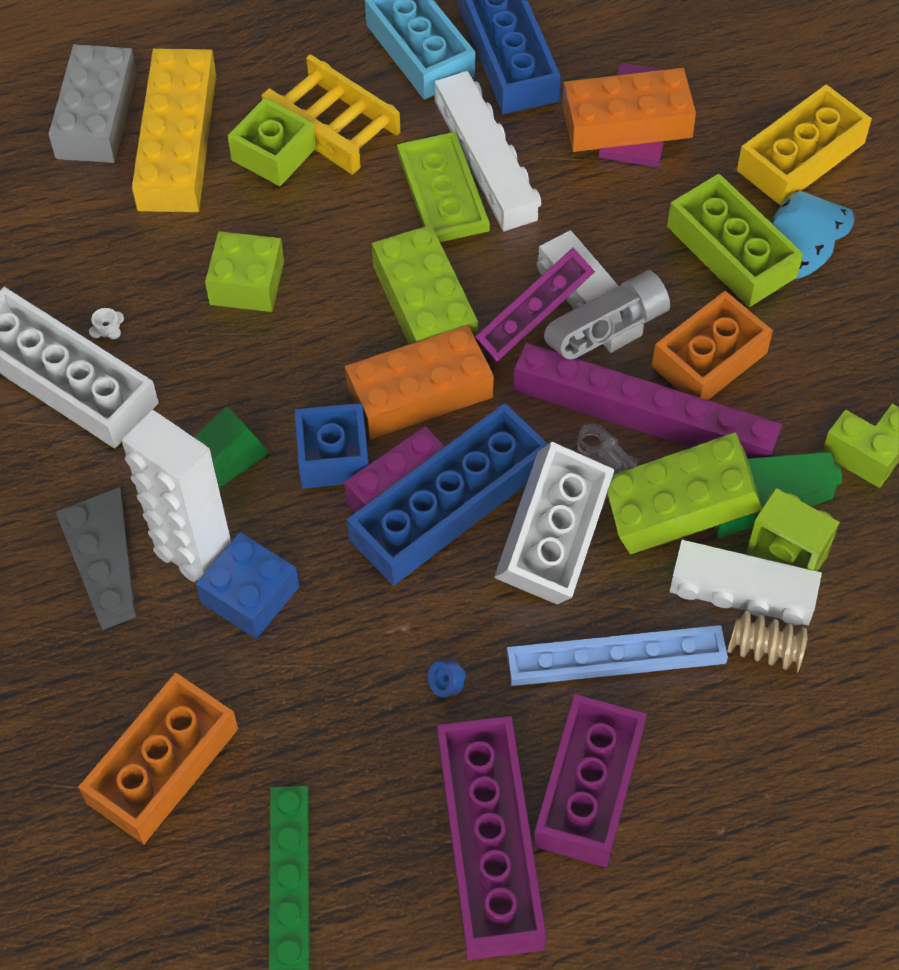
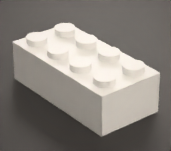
(554, 523)

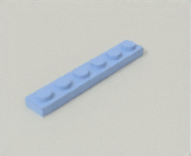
(616, 655)

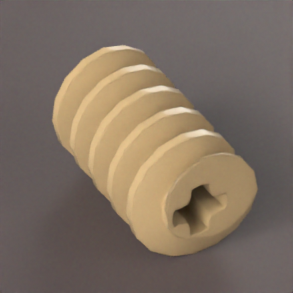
(769, 640)

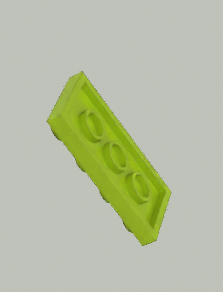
(443, 186)

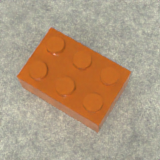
(712, 347)

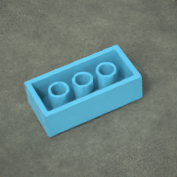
(420, 41)

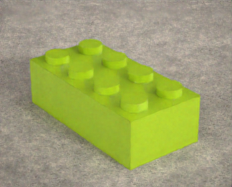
(734, 240)
(421, 285)
(683, 494)

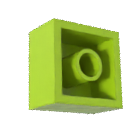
(272, 141)
(245, 271)
(792, 532)

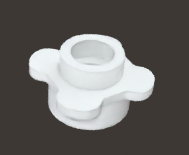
(103, 317)

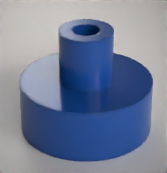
(446, 678)

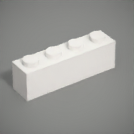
(592, 288)
(745, 583)

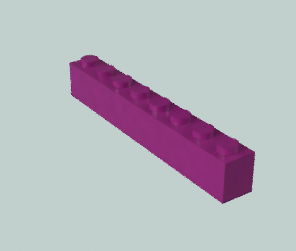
(638, 403)

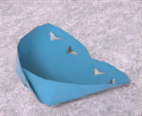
(811, 223)

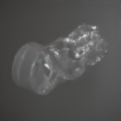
(607, 452)

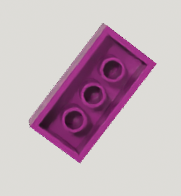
(589, 780)

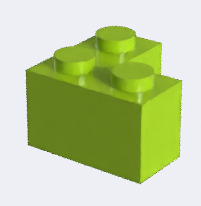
(866, 448)

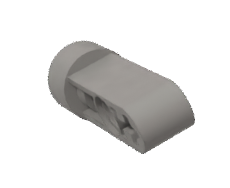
(608, 315)

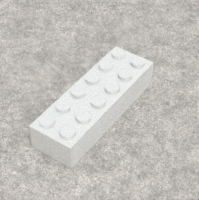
(71, 372)
(177, 494)

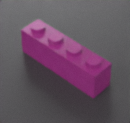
(534, 305)

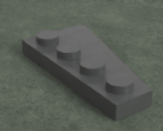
(100, 550)

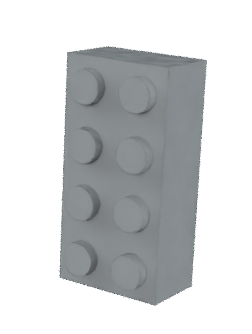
(93, 103)

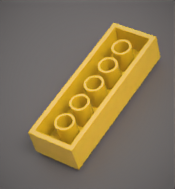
(174, 131)

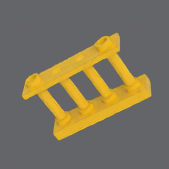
(328, 141)

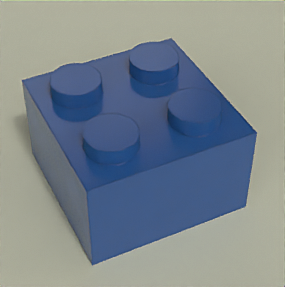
(330, 444)
(247, 585)

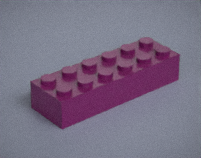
(490, 839)

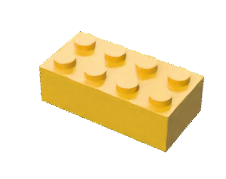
(803, 144)

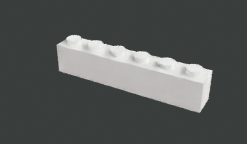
(487, 152)

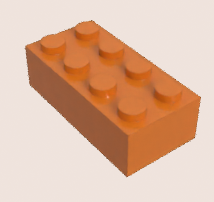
(628, 109)
(420, 381)
(159, 758)

